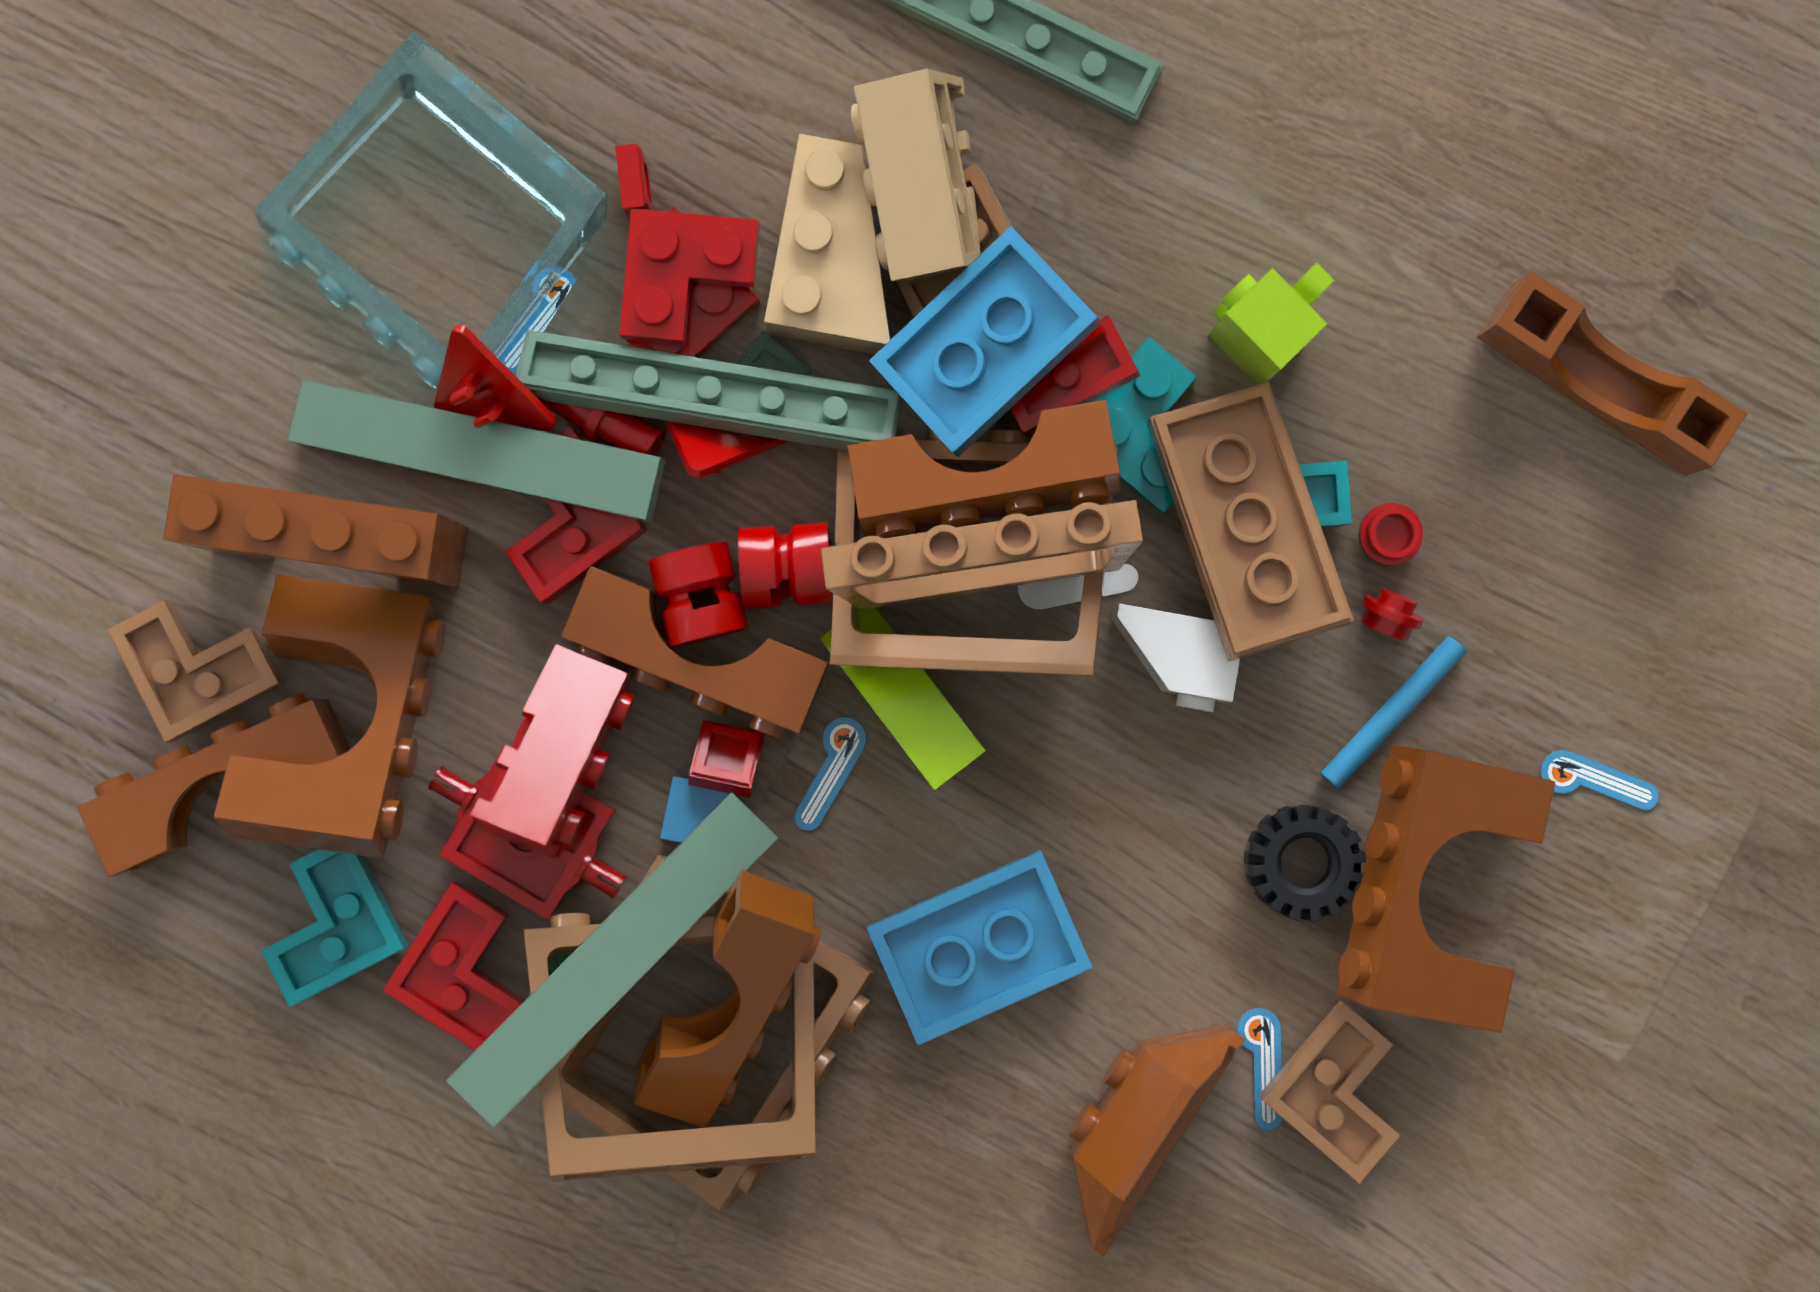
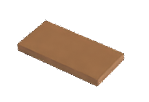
(1249, 521)

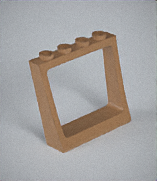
(983, 555)
(857, 648)
(843, 1010)
(677, 1149)

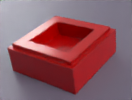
(633, 178)
(726, 758)

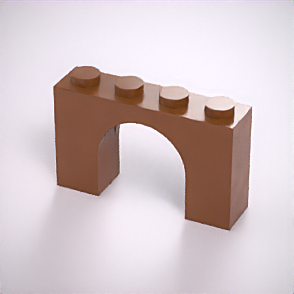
(315, 530)
(352, 798)
(1420, 808)

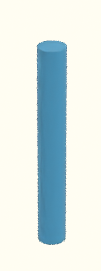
(1393, 712)

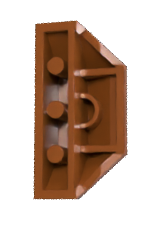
(1141, 1120)

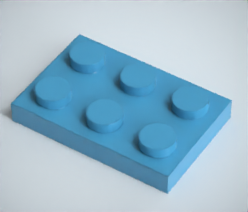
(985, 341)
(979, 947)

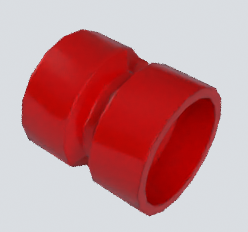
(783, 565)
(691, 573)

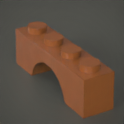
(1656, 409)
(1064, 463)
(622, 623)
(149, 816)
(697, 1057)

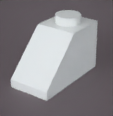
(1180, 655)

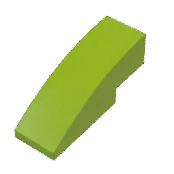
(913, 711)

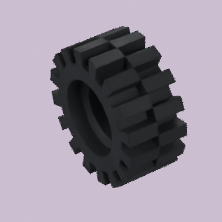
(1342, 870)

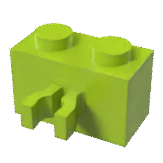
(1269, 321)

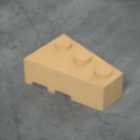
(917, 173)
(827, 258)

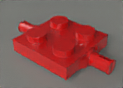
(518, 871)

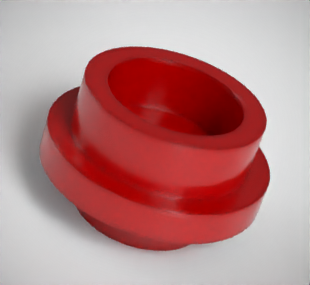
(1390, 534)
(1391, 614)

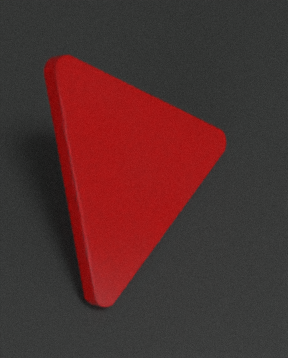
(483, 387)
(711, 449)

